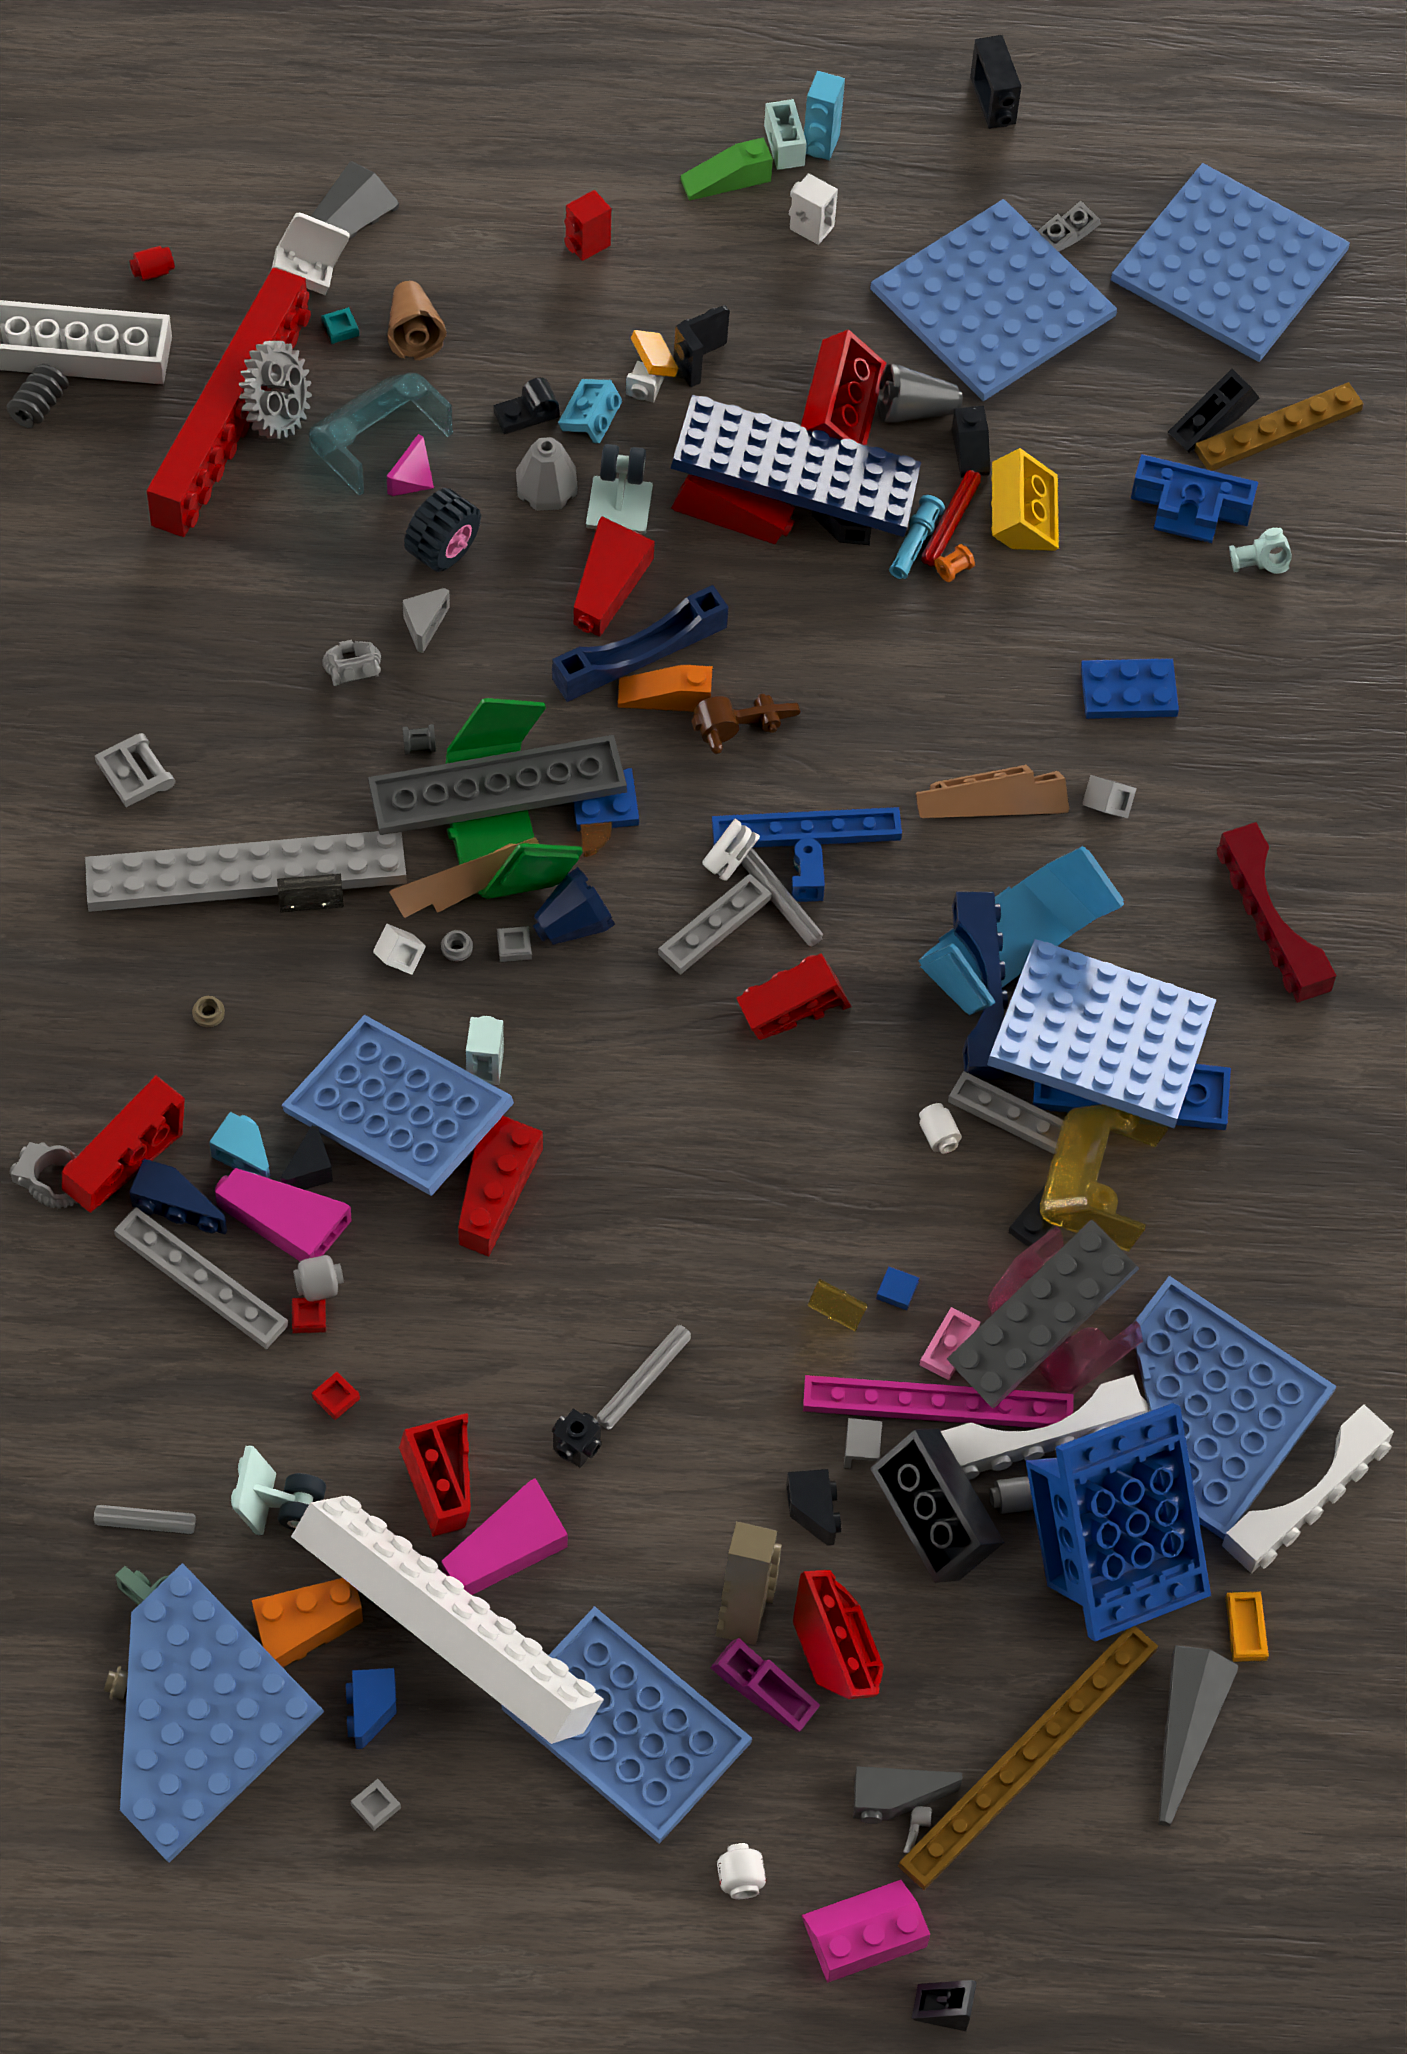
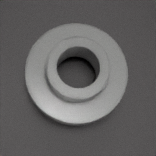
(456, 938)

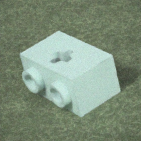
(785, 134)
(485, 1048)

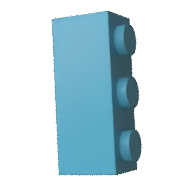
(823, 114)

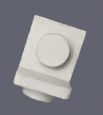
(642, 384)

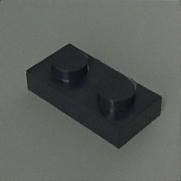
(1030, 1224)

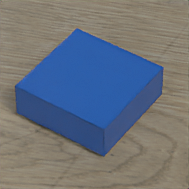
(897, 1288)

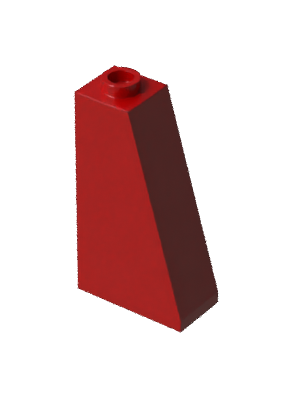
(734, 509)
(611, 572)

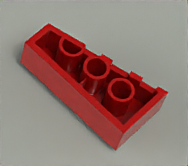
(115, 1155)

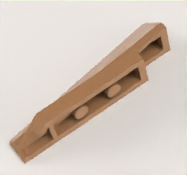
(995, 794)
(452, 884)

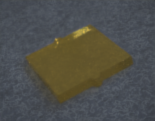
(837, 1305)

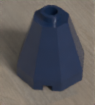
(572, 911)

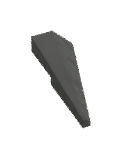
(355, 200)
(1196, 1695)

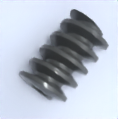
(37, 395)

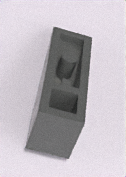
(893, 1792)

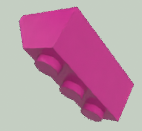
(866, 1930)

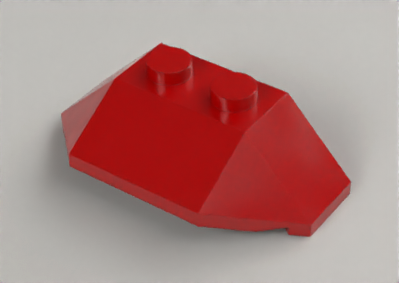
(836, 1637)

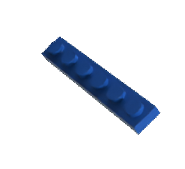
(822, 826)

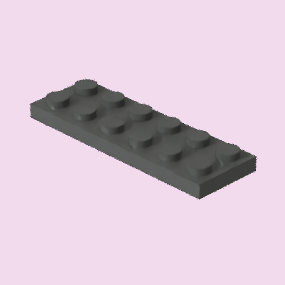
(1042, 1313)

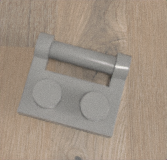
(125, 773)

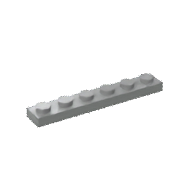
(201, 1278)

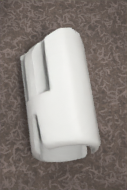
(730, 850)

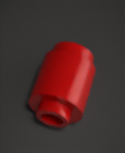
(152, 263)

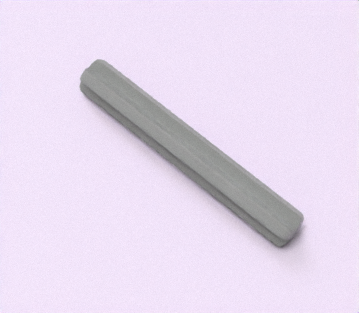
(783, 899)
(643, 1377)

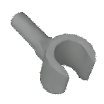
(919, 1817)

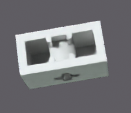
(813, 208)

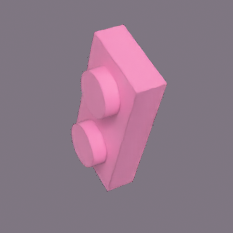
(951, 1334)

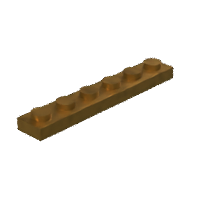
(1278, 427)

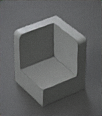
(1109, 796)
(862, 1441)

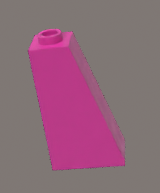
(283, 1214)
(508, 1541)

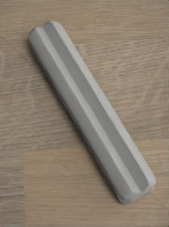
(145, 1519)

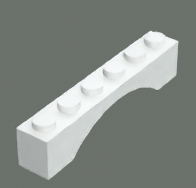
(986, 1448)
(1263, 1531)

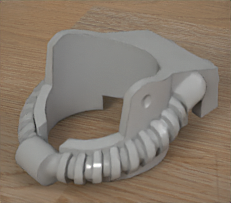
(354, 668)
(32, 1162)

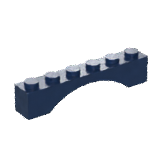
(595, 666)
(976, 927)

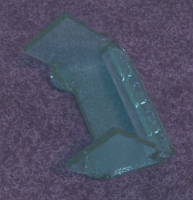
(339, 429)

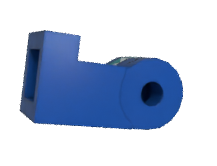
(809, 865)

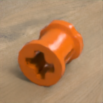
(954, 563)

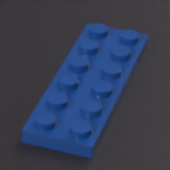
(1202, 1107)

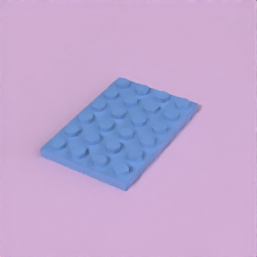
(398, 1104)
(653, 1736)

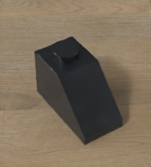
(971, 440)

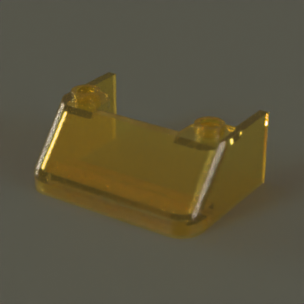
(1072, 1187)

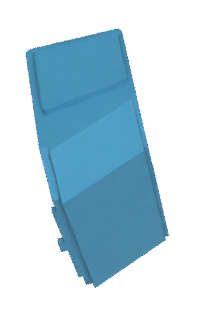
(1041, 907)

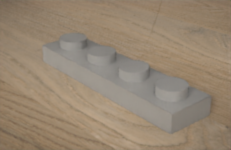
(714, 924)
(1006, 1111)

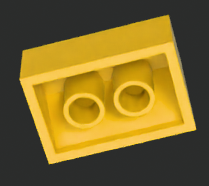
(1024, 503)

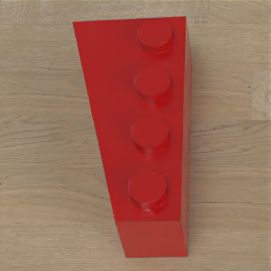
(496, 1180)

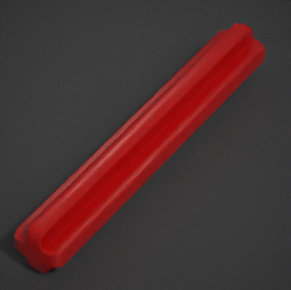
(951, 517)

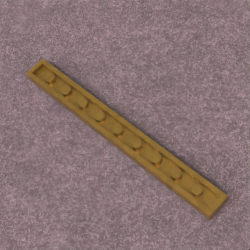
(1027, 1757)

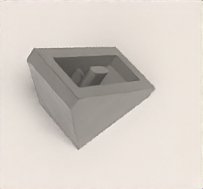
(424, 615)

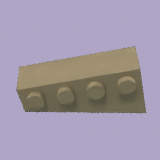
(748, 1582)

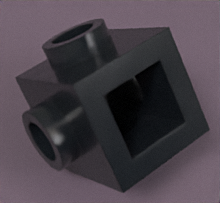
(576, 1437)

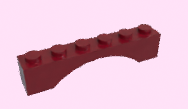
(1303, 965)

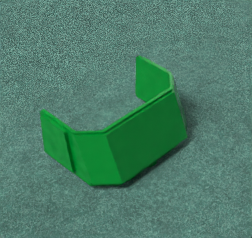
(491, 730)

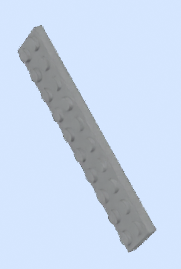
(240, 869)

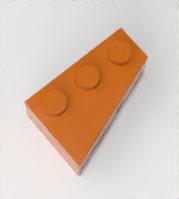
(305, 1618)

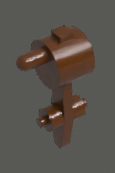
(720, 722)

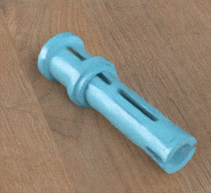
(920, 526)

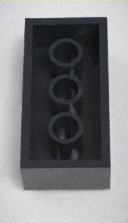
(937, 1505)

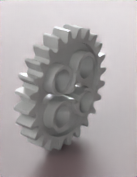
(276, 367)

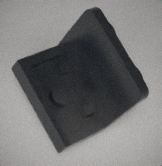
(697, 337)

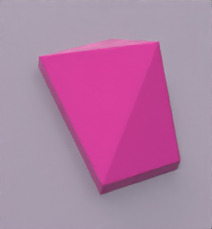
(411, 471)

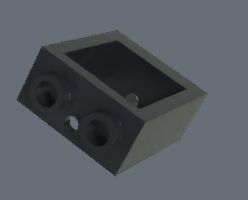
(995, 81)

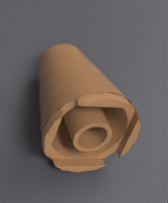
(414, 323)

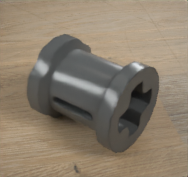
(419, 739)

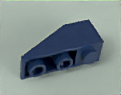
(169, 1194)

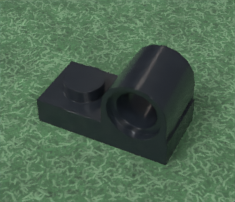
(532, 408)

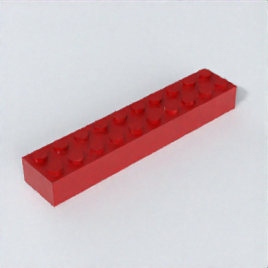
(217, 418)

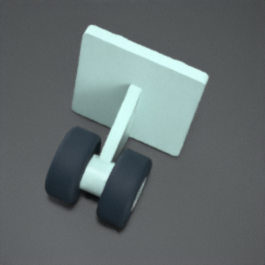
(621, 498)
(256, 1493)

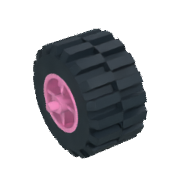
(442, 529)

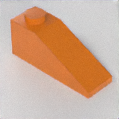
(667, 688)

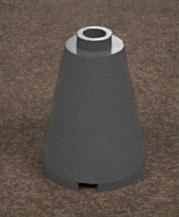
(915, 395)

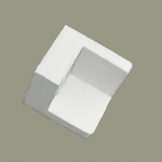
(399, 949)

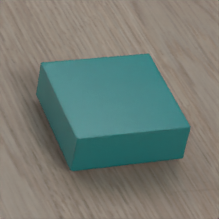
(340, 325)

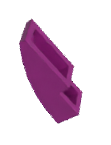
(765, 1685)

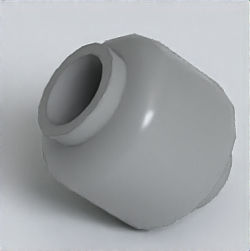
(318, 1278)

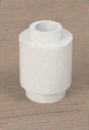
(939, 1128)

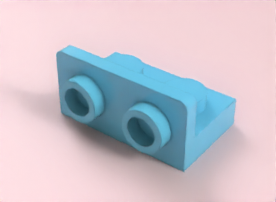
(591, 408)

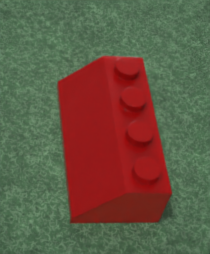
(844, 388)

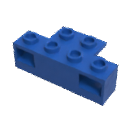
(1192, 497)

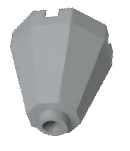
(546, 476)

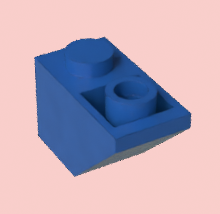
(373, 1703)

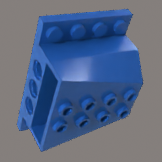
(1121, 1522)

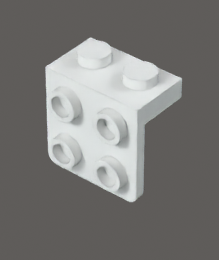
(310, 250)

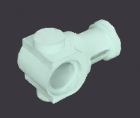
(1260, 554)

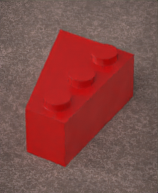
(792, 996)
(439, 1471)

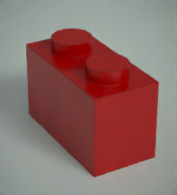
(588, 225)

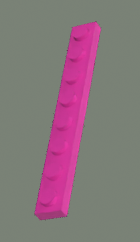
(932, 1402)

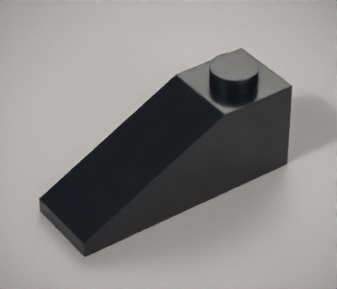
(1214, 411)

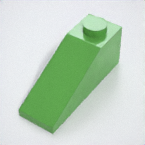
(730, 170)

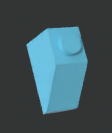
(240, 1145)

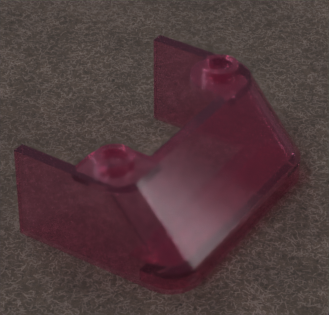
(1079, 1356)

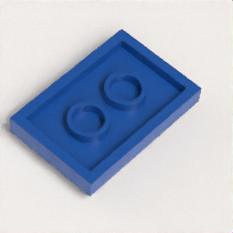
(1129, 688)

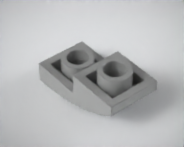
(1071, 227)

